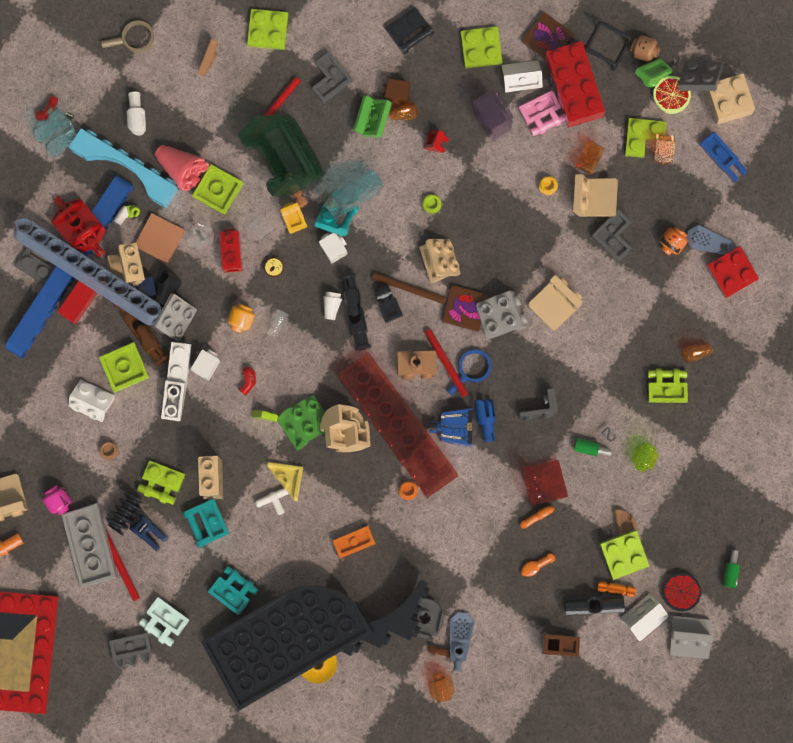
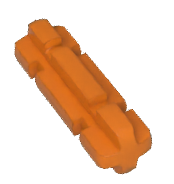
(617, 589)

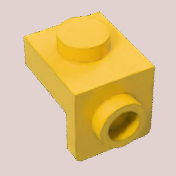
(293, 217)

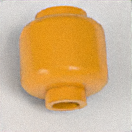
(240, 317)

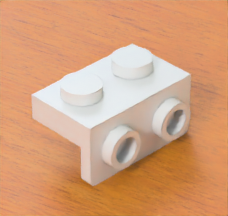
(90, 400)

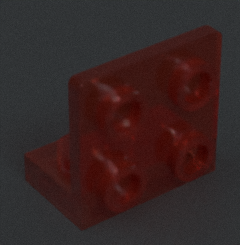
(544, 482)

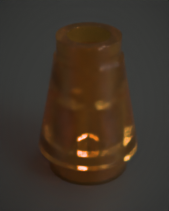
(404, 112)
(695, 352)

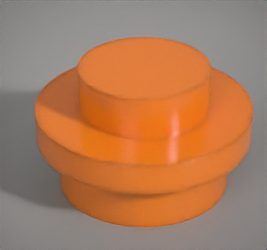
(408, 490)

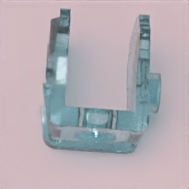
(46, 128)

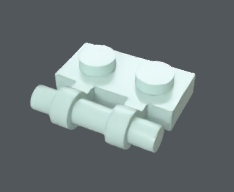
(168, 617)

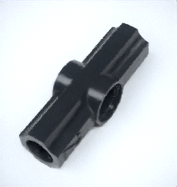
(607, 604)

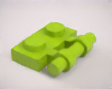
(667, 392)
(164, 477)

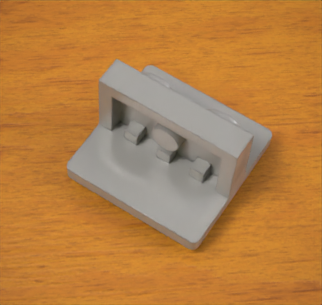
(174, 317)
(691, 637)

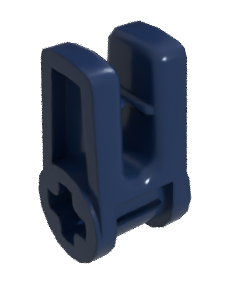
(142, 533)

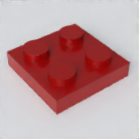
(732, 271)

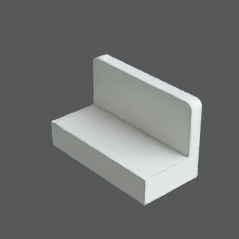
(522, 76)
(644, 617)

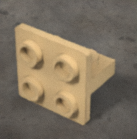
(439, 259)

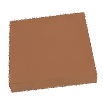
(159, 238)

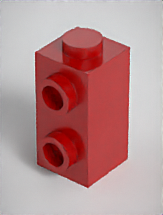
(231, 251)
(77, 302)

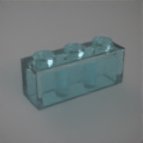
(354, 194)

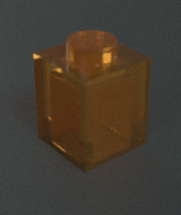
(664, 149)

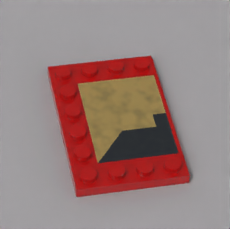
(26, 650)

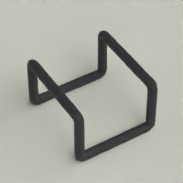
(615, 64)

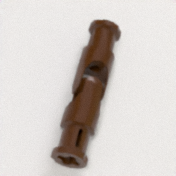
(148, 340)

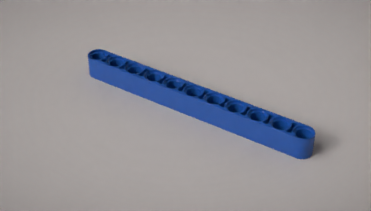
(59, 280)

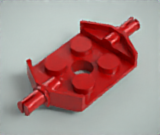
(85, 235)

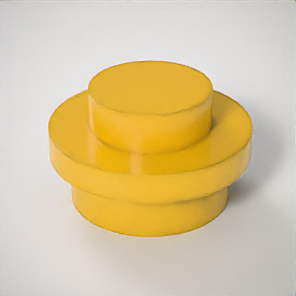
(548, 185)

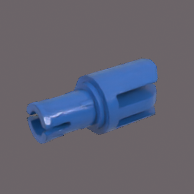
(486, 418)

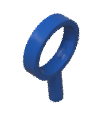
(452, 389)

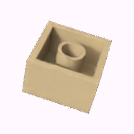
(731, 99)

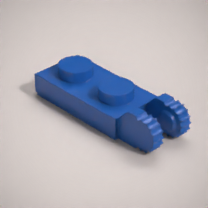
(722, 155)

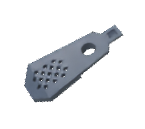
(714, 242)
(460, 642)

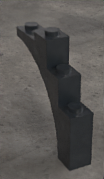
(398, 622)

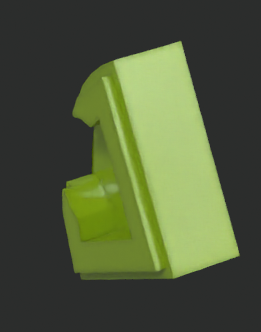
(264, 415)

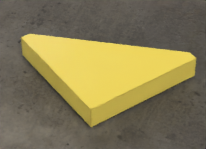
(288, 476)

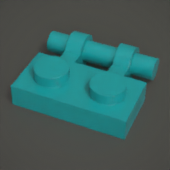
(230, 596)

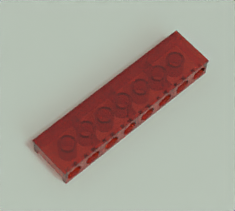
(397, 425)

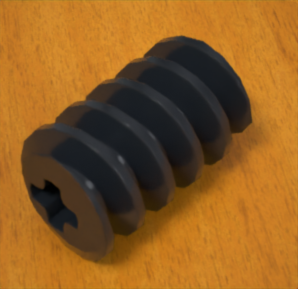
(123, 513)

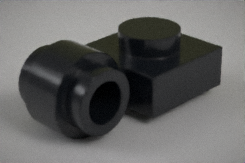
(390, 308)

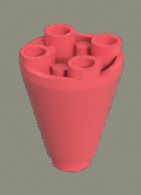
(182, 166)

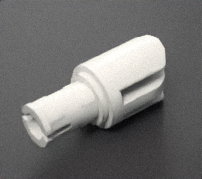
(136, 115)

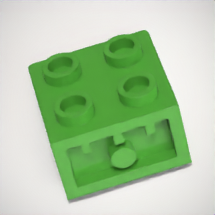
(302, 422)

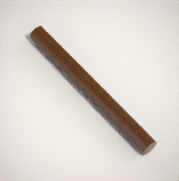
(409, 288)

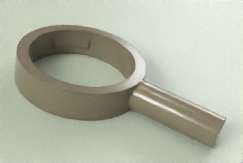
(122, 40)

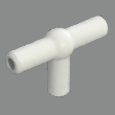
(274, 498)

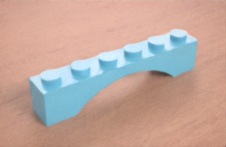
(91, 148)

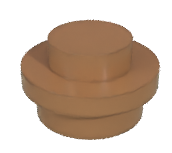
(108, 450)

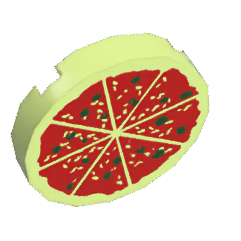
(668, 97)

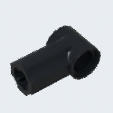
(168, 284)

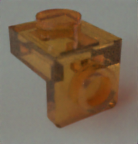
(589, 157)

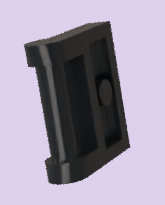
(405, 26)

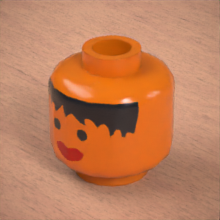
(673, 240)

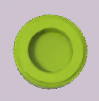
(431, 204)

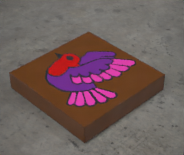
(547, 35)
(462, 308)

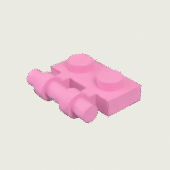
(539, 108)

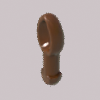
(433, 649)

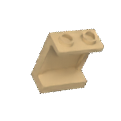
(126, 264)
(210, 477)

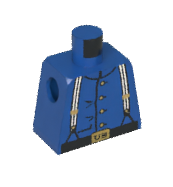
(454, 427)

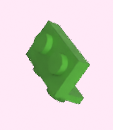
(372, 117)

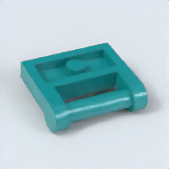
(327, 222)
(212, 521)

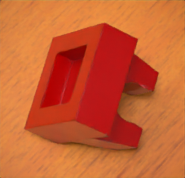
(434, 141)

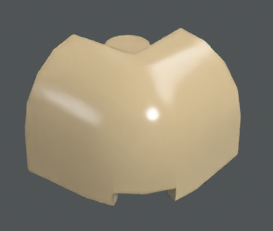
(345, 429)

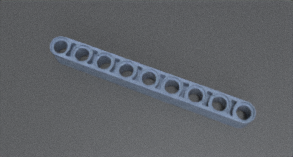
(83, 263)

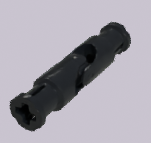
(353, 301)

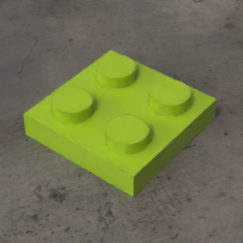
(267, 29)
(481, 47)
(217, 190)
(124, 367)
(624, 554)

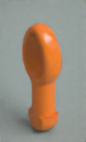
(537, 516)
(532, 567)

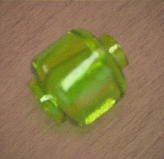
(644, 457)

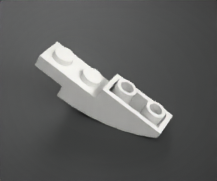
(176, 381)

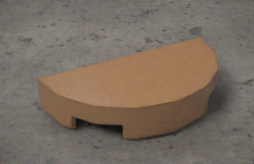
(209, 57)
(624, 521)

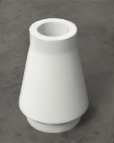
(331, 305)

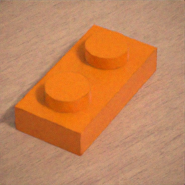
(354, 542)

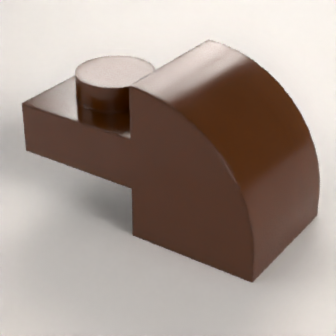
(560, 645)

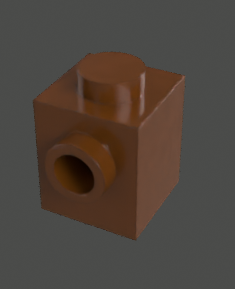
(396, 91)

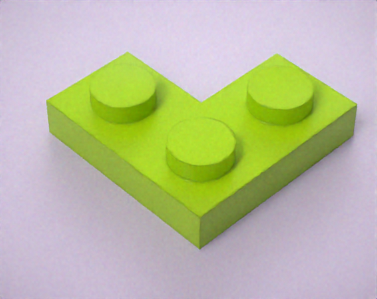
(638, 132)

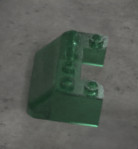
(284, 151)

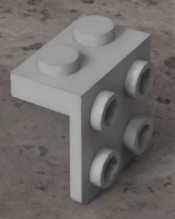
(502, 314)

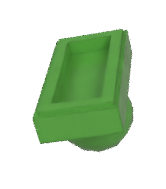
(653, 72)

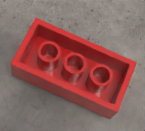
(574, 84)

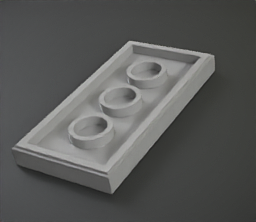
(89, 545)

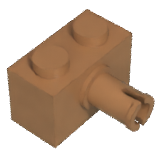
(416, 364)

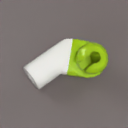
(126, 212)

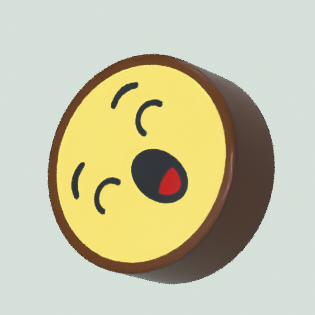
(274, 267)

